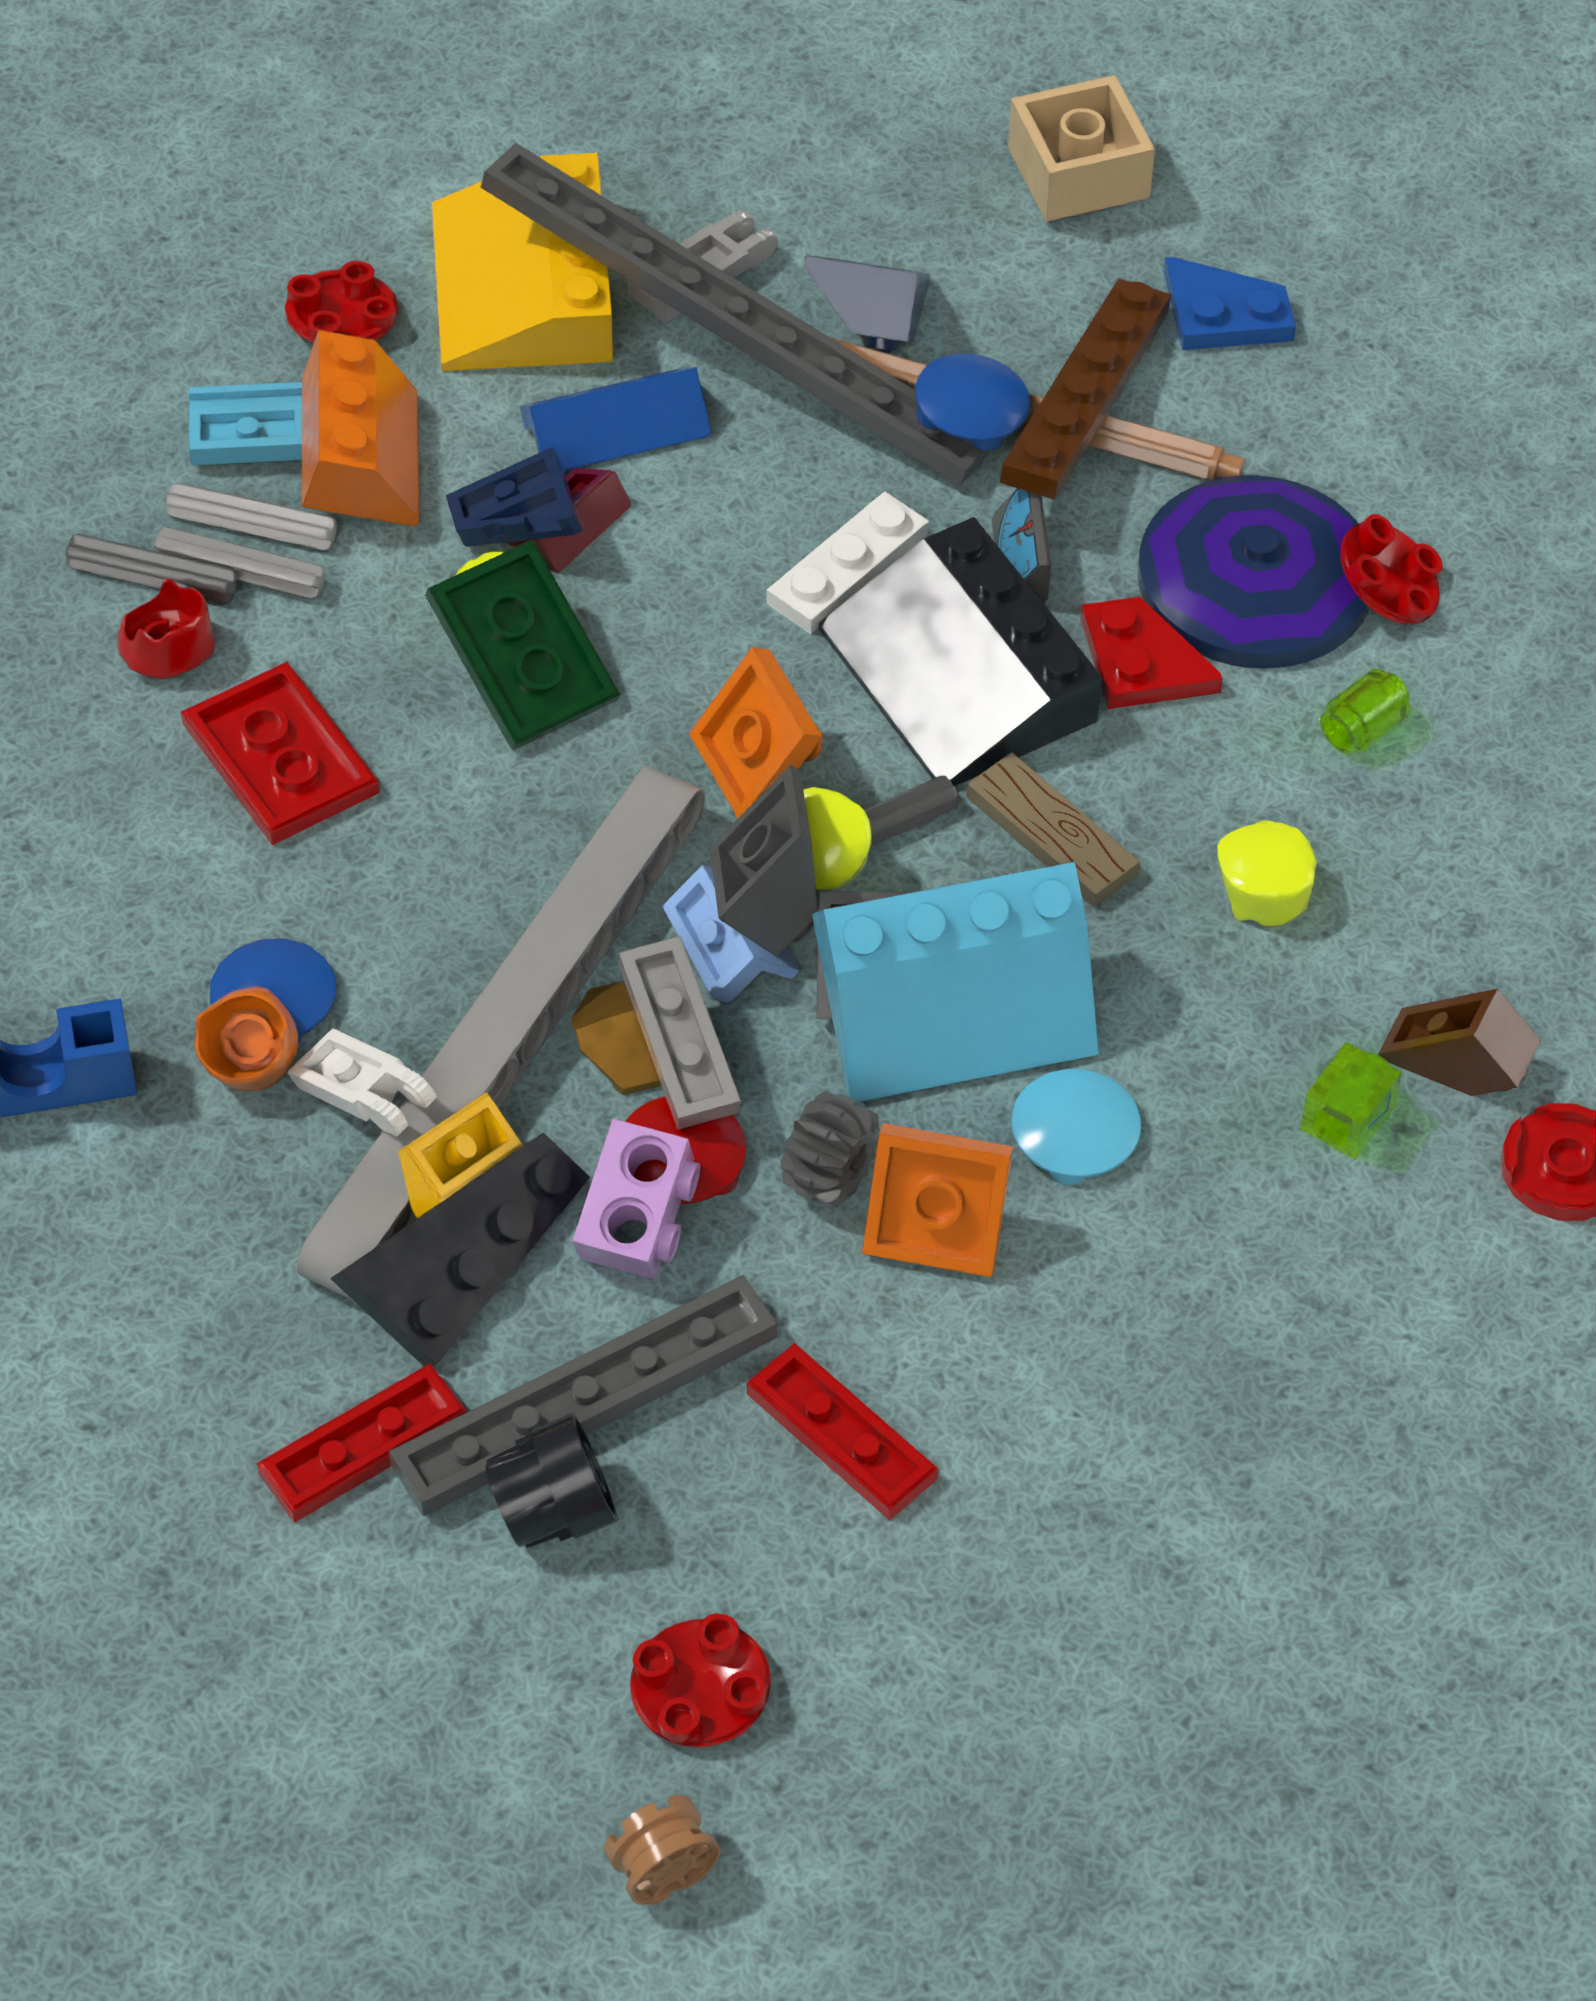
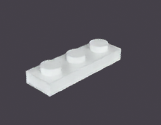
(847, 561)

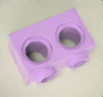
(621, 1198)

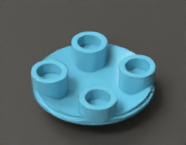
(1076, 1124)

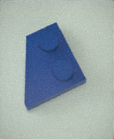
(1226, 307)

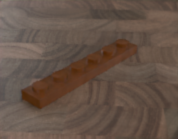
(1085, 389)

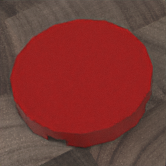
(1557, 1179)

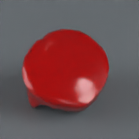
(167, 633)

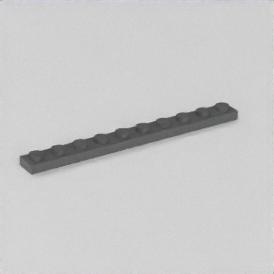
(726, 308)

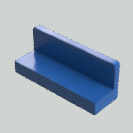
(620, 418)

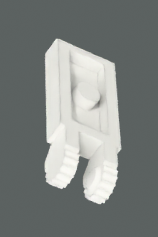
(360, 1080)

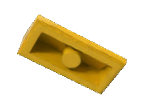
(455, 1153)

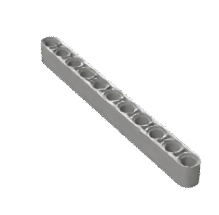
(515, 1007)

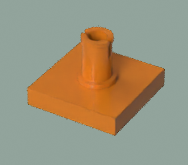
(755, 730)
(937, 1200)

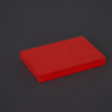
(279, 753)

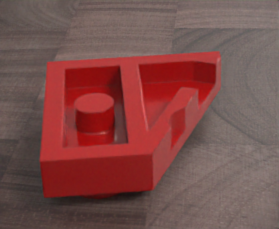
(1143, 655)

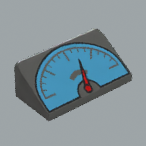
(1022, 537)

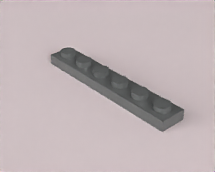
(592, 1386)

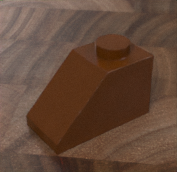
(1463, 1042)

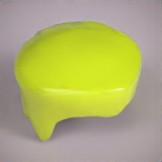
(838, 837)
(1267, 872)

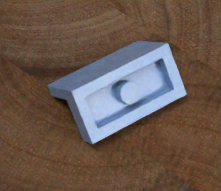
(719, 953)

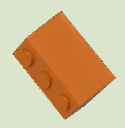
(359, 432)

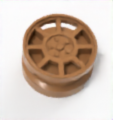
(662, 1850)

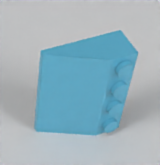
(959, 981)

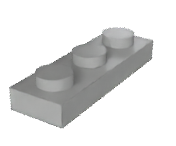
(679, 1032)

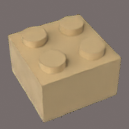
(1080, 148)

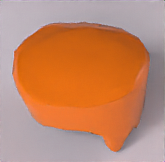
(246, 1039)

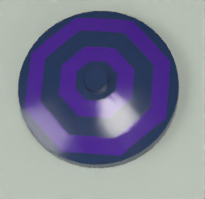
(1251, 571)

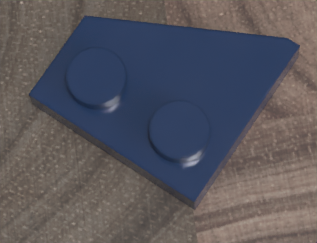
(516, 504)

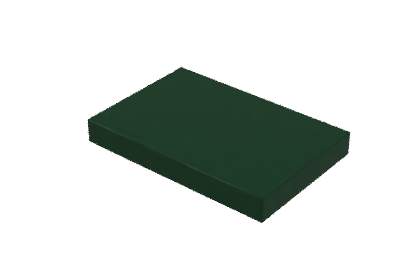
(522, 644)

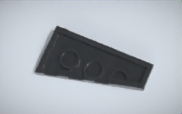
(453, 1258)

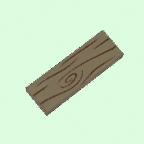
(1052, 827)

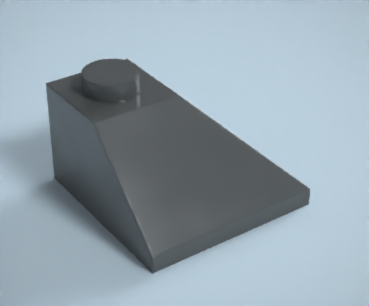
(768, 868)

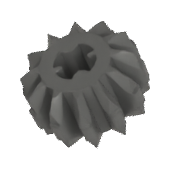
(830, 1148)

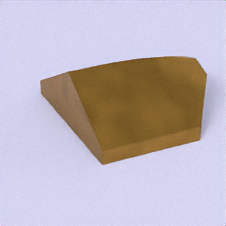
(614, 1039)

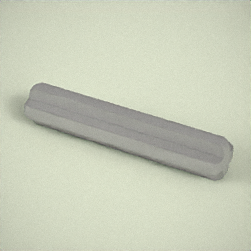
(251, 516)
(251, 564)

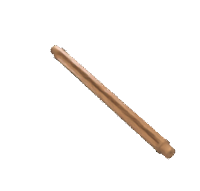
(1113, 435)

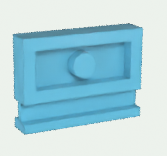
(245, 423)

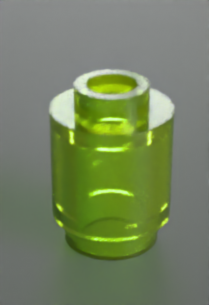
(1365, 711)

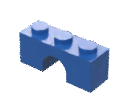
(76, 1065)

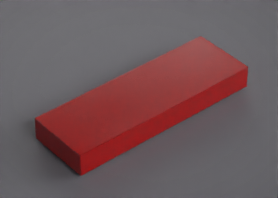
(842, 1431)
(357, 1443)

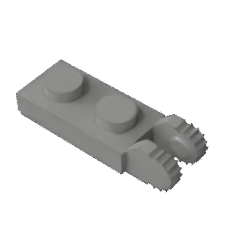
(722, 245)

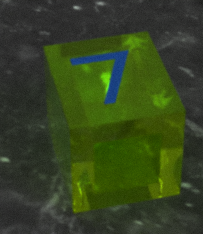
(1350, 1100)

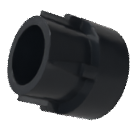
(551, 1485)

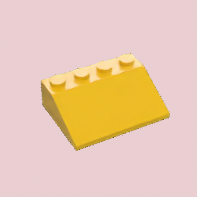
(514, 287)

